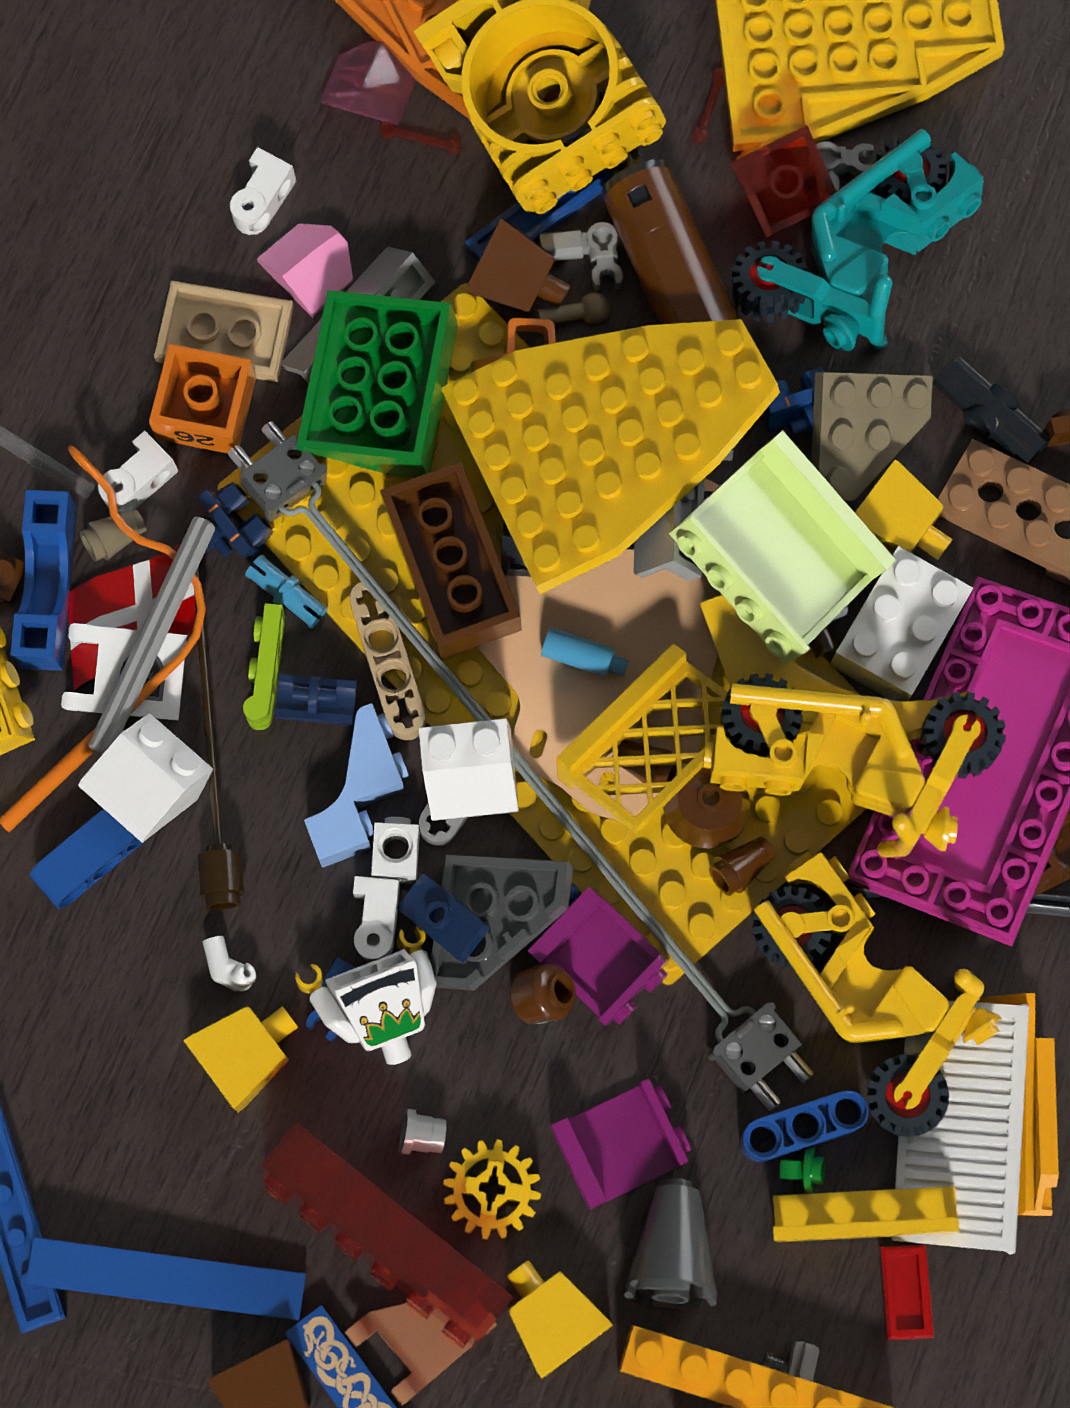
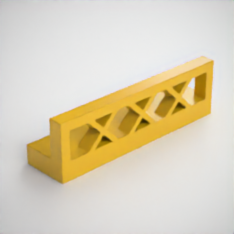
(865, 1214)

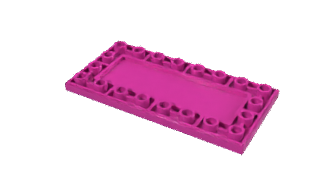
(1011, 814)

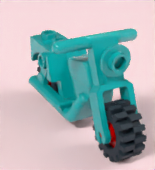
(848, 230)

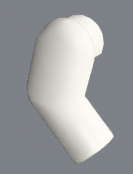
(226, 970)

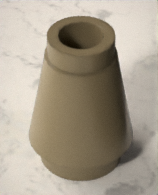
(104, 537)

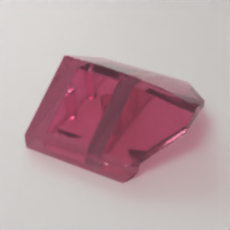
(370, 83)

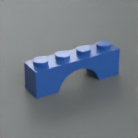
(43, 612)

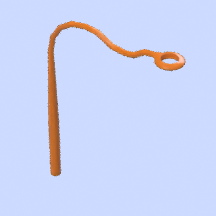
(82, 751)

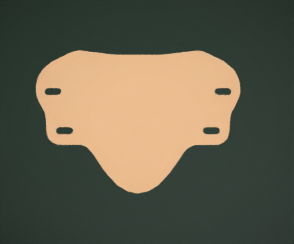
(617, 610)

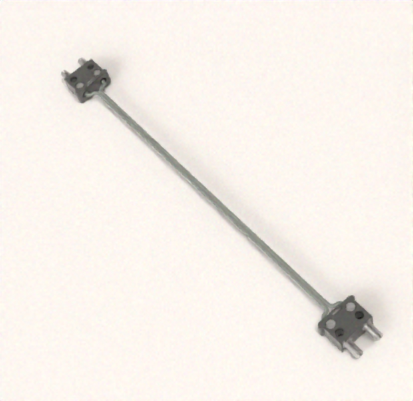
(753, 1041)

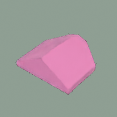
(309, 264)

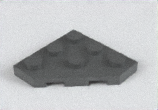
(512, 898)

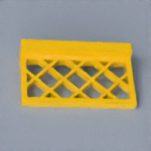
(621, 721)

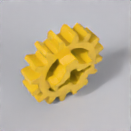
(471, 1185)

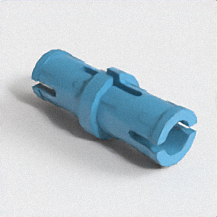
(286, 591)

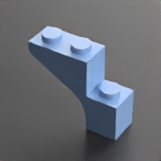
(370, 777)

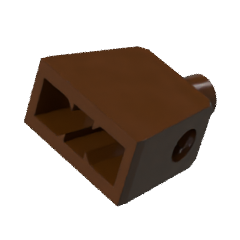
(516, 271)
(263, 1381)

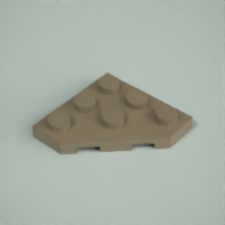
(864, 424)

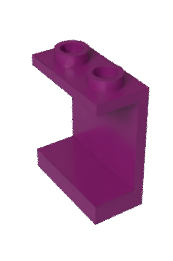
(621, 1144)

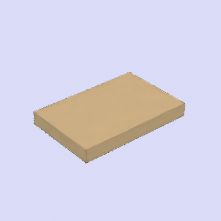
(227, 325)

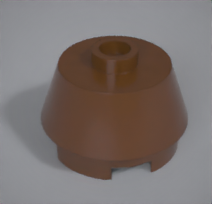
(706, 813)

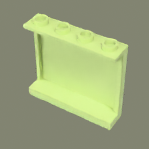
(782, 547)

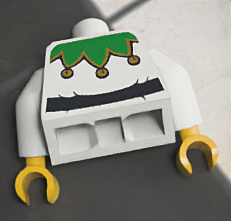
(378, 1000)

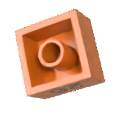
(202, 399)

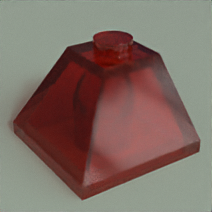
(783, 179)

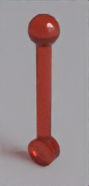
(389, 130)
(700, 134)

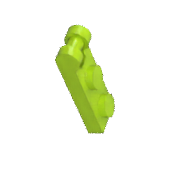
(265, 668)

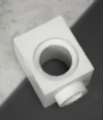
(401, 869)

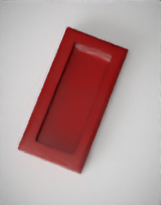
(906, 1292)

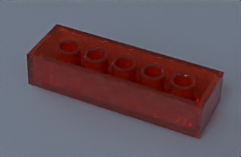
(385, 1236)

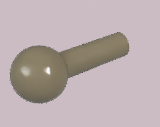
(592, 309)

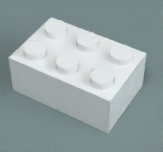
(901, 626)

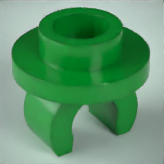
(810, 1169)

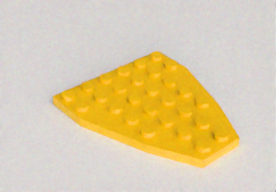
(844, 60)
(606, 433)

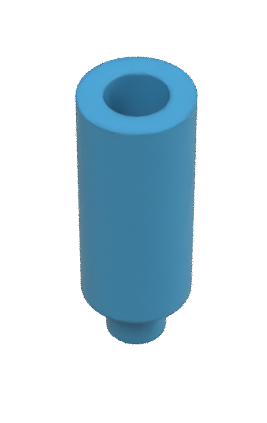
(582, 653)

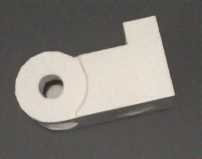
(263, 194)
(140, 474)
(378, 928)

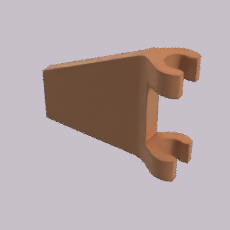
(414, 1341)

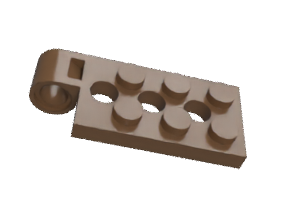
(998, 519)

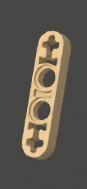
(384, 660)

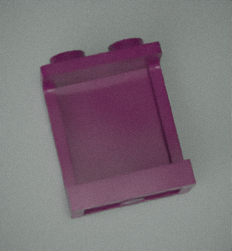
(602, 956)

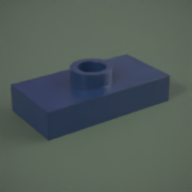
(443, 917)

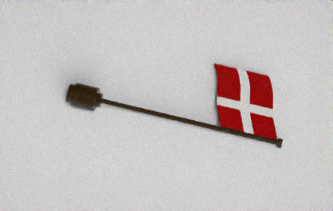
(123, 602)

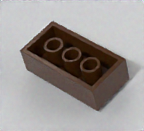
(451, 560)

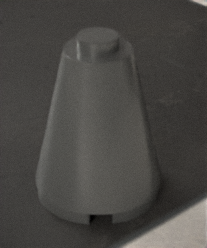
(673, 1252)

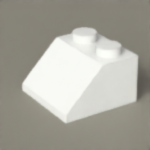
(469, 769)
(146, 777)

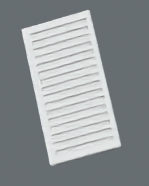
(979, 1136)

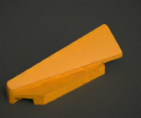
(1039, 1136)

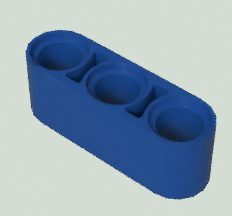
(83, 859)
(819, 1111)

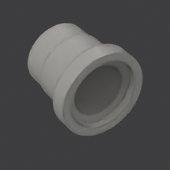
(421, 1133)

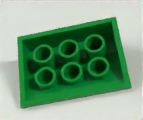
(378, 382)

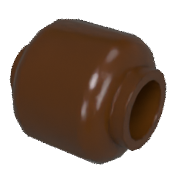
(542, 994)

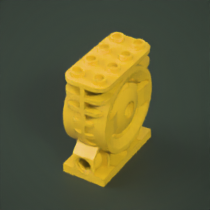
(487, 40)

